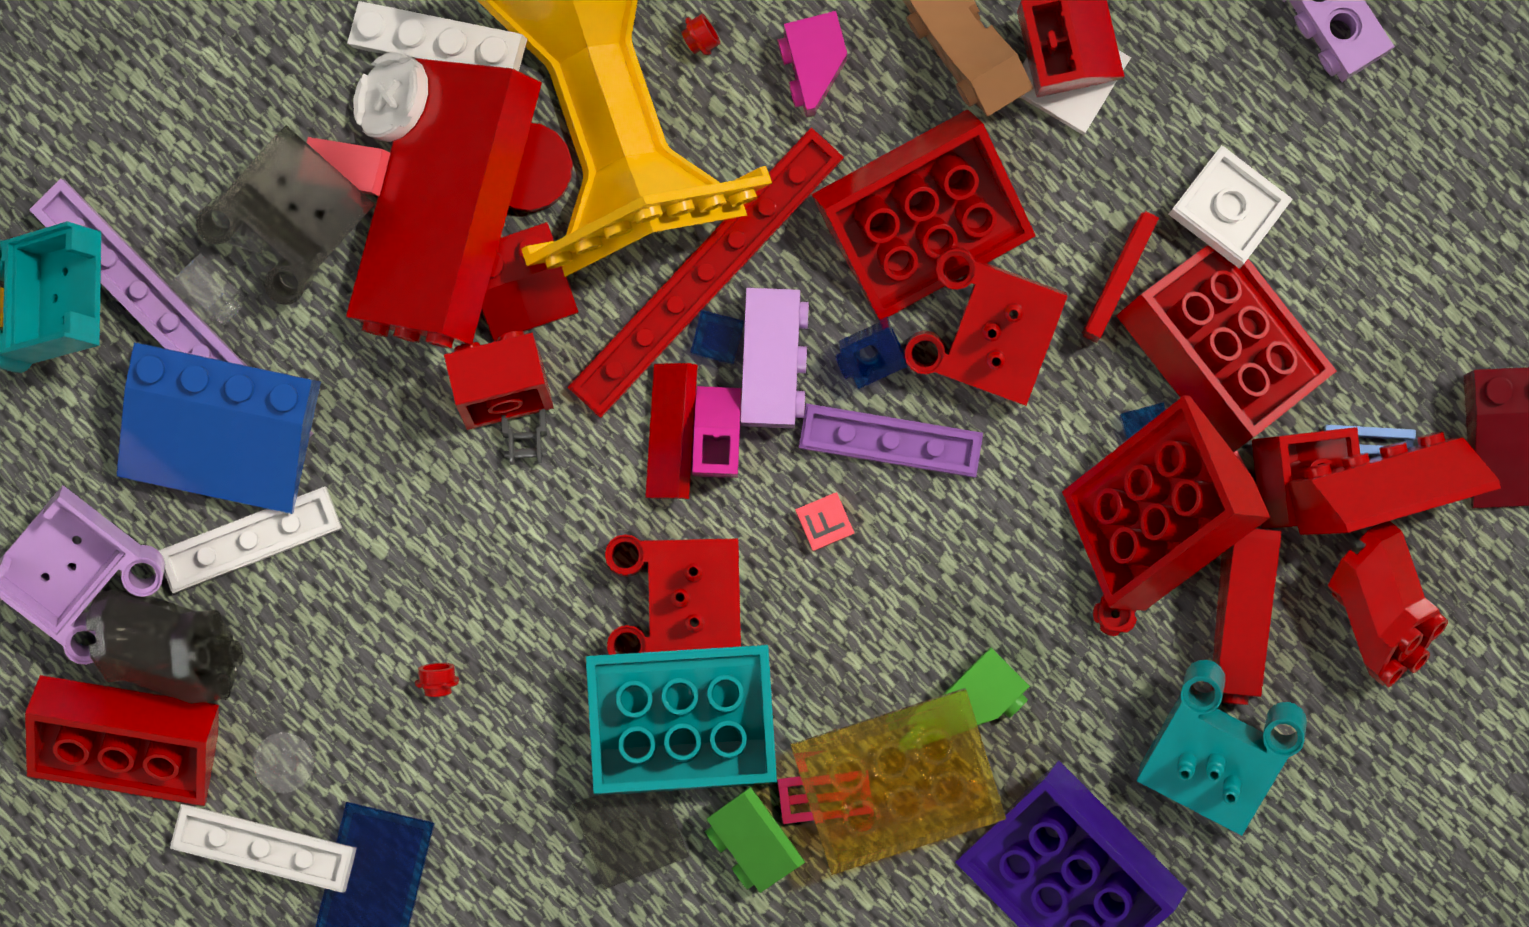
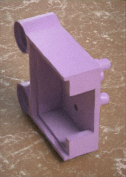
(65, 563)

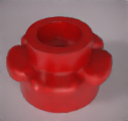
(700, 35)
(1110, 625)
(437, 679)

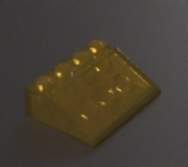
(898, 781)

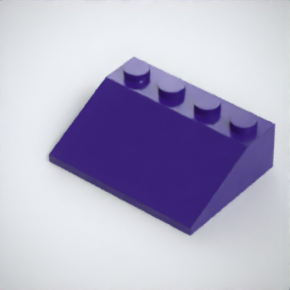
(1069, 862)

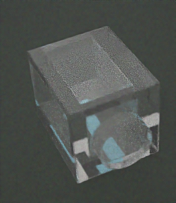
(207, 291)

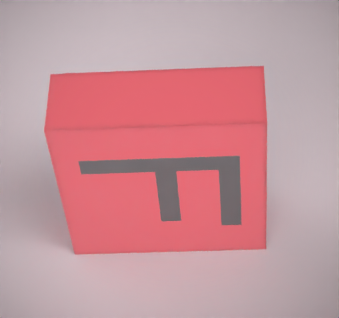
(824, 521)

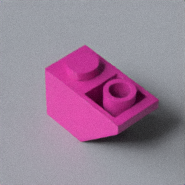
(817, 57)
(717, 432)

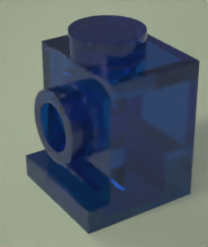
(888, 359)

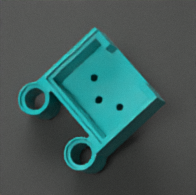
(49, 294)
(1215, 759)

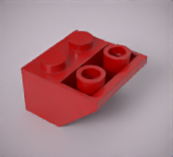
(1069, 44)

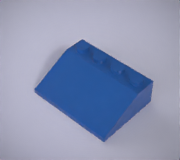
(215, 427)

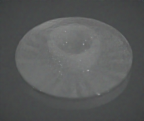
(283, 762)

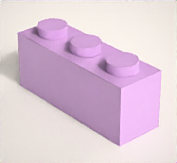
(773, 358)

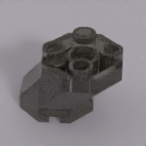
(163, 646)

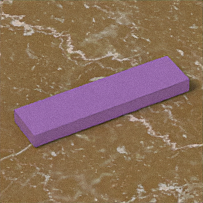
(891, 440)

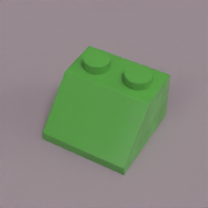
(754, 841)

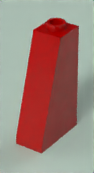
(1245, 613)

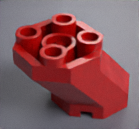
(1386, 605)

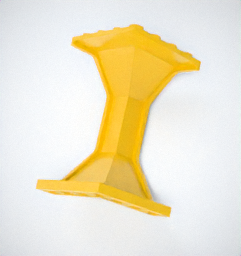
(629, 171)

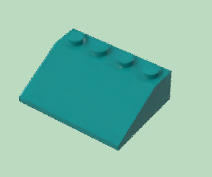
(681, 720)

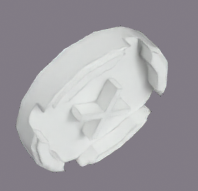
(391, 97)

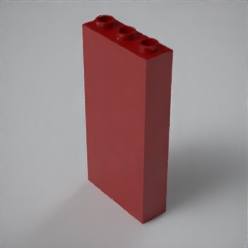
(444, 205)

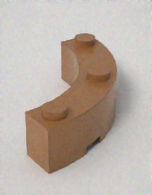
(975, 55)

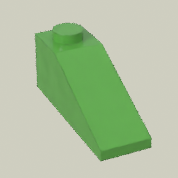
(991, 688)

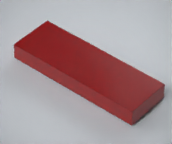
(1119, 276)
(671, 431)

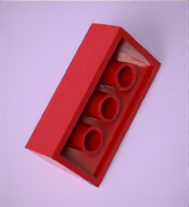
(1388, 485)
(120, 740)

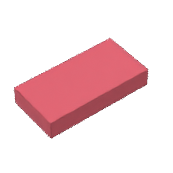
(359, 164)

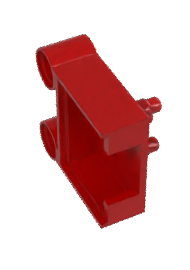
(1018, 340)
(709, 596)

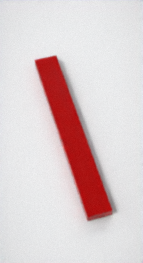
(704, 275)

